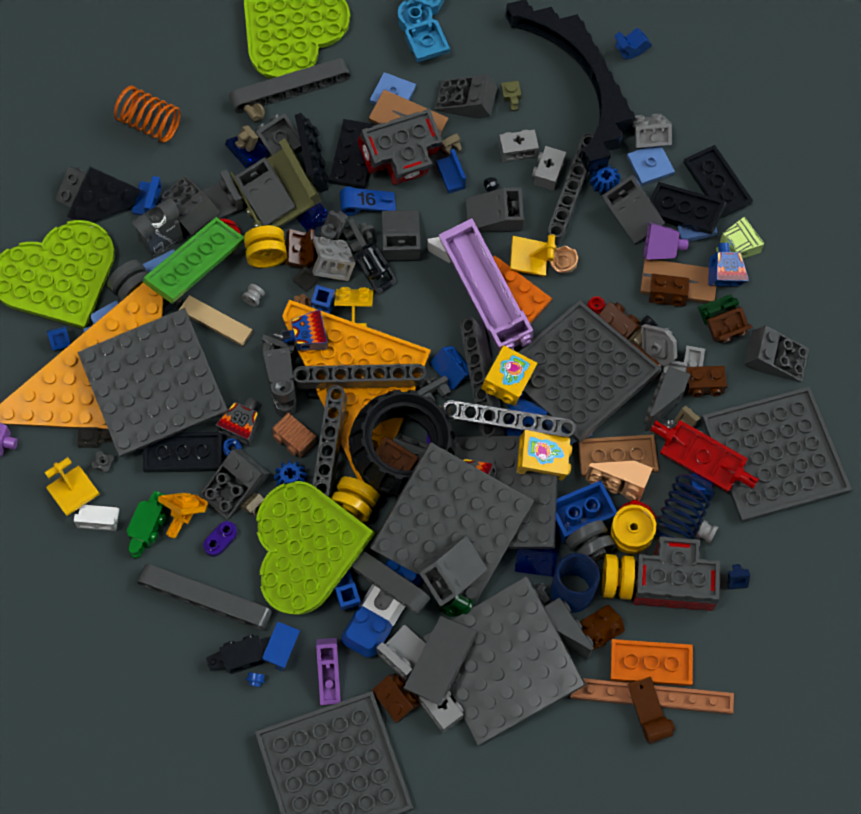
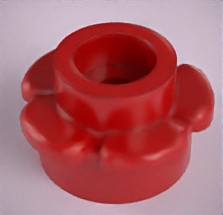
(596, 301)

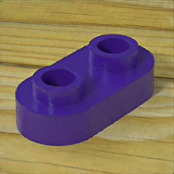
(222, 539)

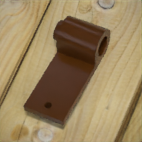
(649, 712)

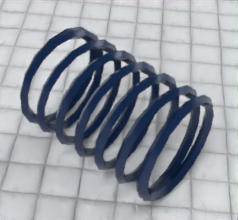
(684, 486)
(578, 565)

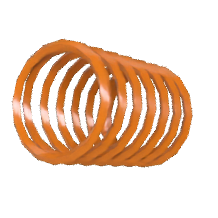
(133, 107)

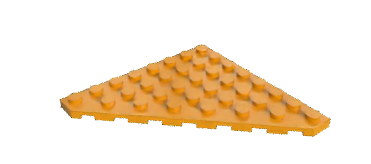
(358, 345)
(61, 391)

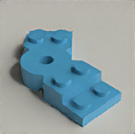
(421, 31)

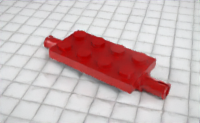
(703, 456)

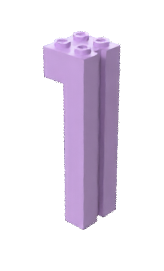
(486, 286)

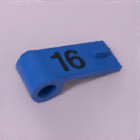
(355, 199)

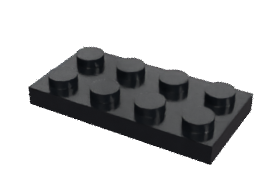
(311, 152)
(348, 163)
(718, 179)
(687, 207)
(184, 453)

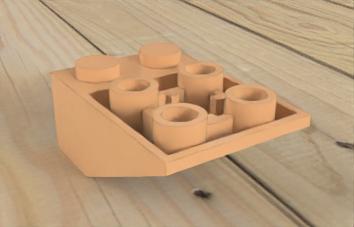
(621, 477)

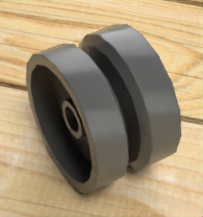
(126, 278)
(591, 540)

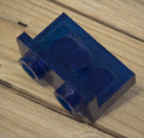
(246, 158)
(313, 217)
(536, 561)

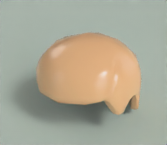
(564, 260)

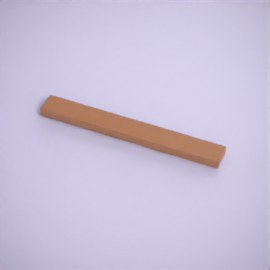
(668, 696)

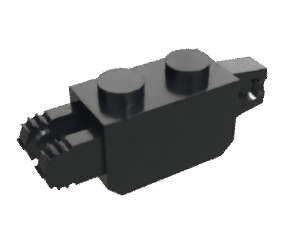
(239, 655)

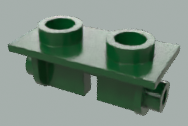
(717, 307)

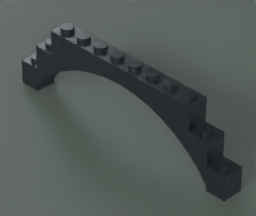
(573, 38)

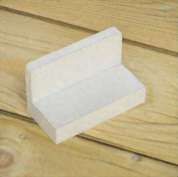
(97, 517)

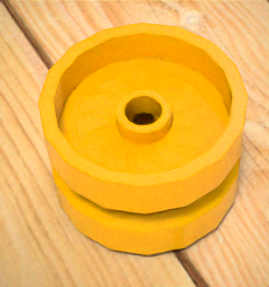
(265, 246)
(356, 497)
(643, 527)
(618, 576)

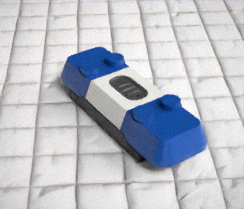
(376, 616)

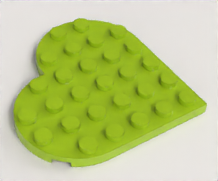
(288, 33)
(60, 275)
(308, 546)

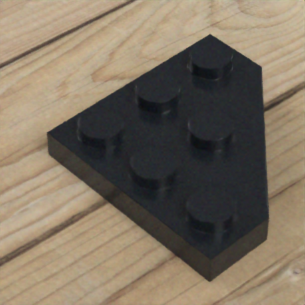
(101, 196)

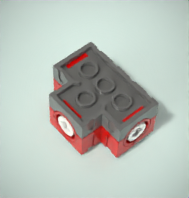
(401, 146)
(676, 576)

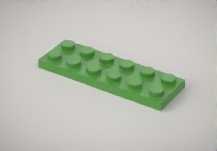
(193, 260)

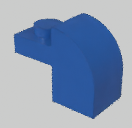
(632, 44)
(323, 299)
(524, 406)
(347, 593)

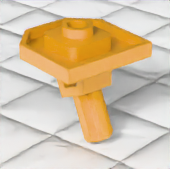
(182, 509)

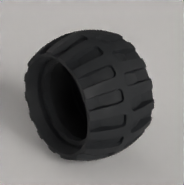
(395, 405)

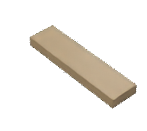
(216, 321)

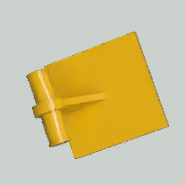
(531, 255)
(354, 297)
(71, 489)

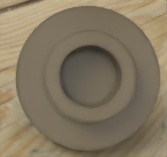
(255, 112)

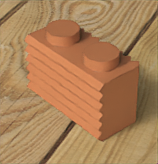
(293, 435)

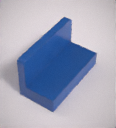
(451, 172)
(148, 196)
(452, 365)
(280, 645)

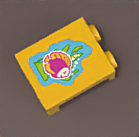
(509, 375)
(544, 454)

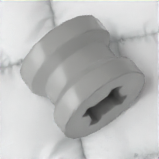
(253, 295)
(706, 532)

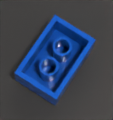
(582, 508)

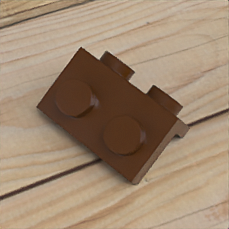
(300, 248)
(669, 290)
(620, 320)
(728, 324)
(706, 381)
(602, 626)
(394, 697)

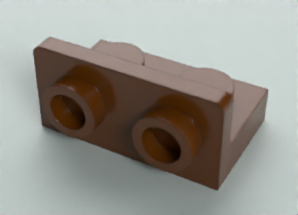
(395, 455)

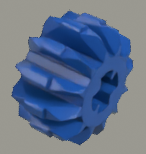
(604, 179)
(289, 469)

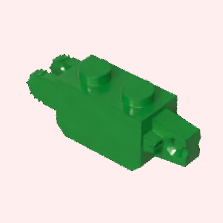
(145, 524)

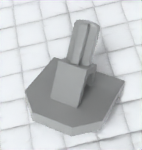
(659, 344)

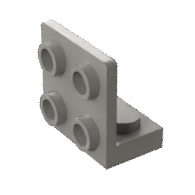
(652, 131)
(333, 259)
(402, 651)

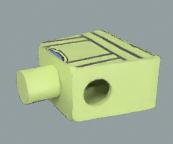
(742, 239)

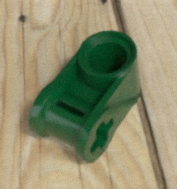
(457, 606)

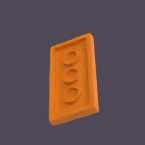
(527, 295)
(661, 661)

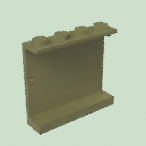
(295, 182)

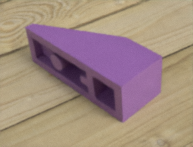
(328, 671)

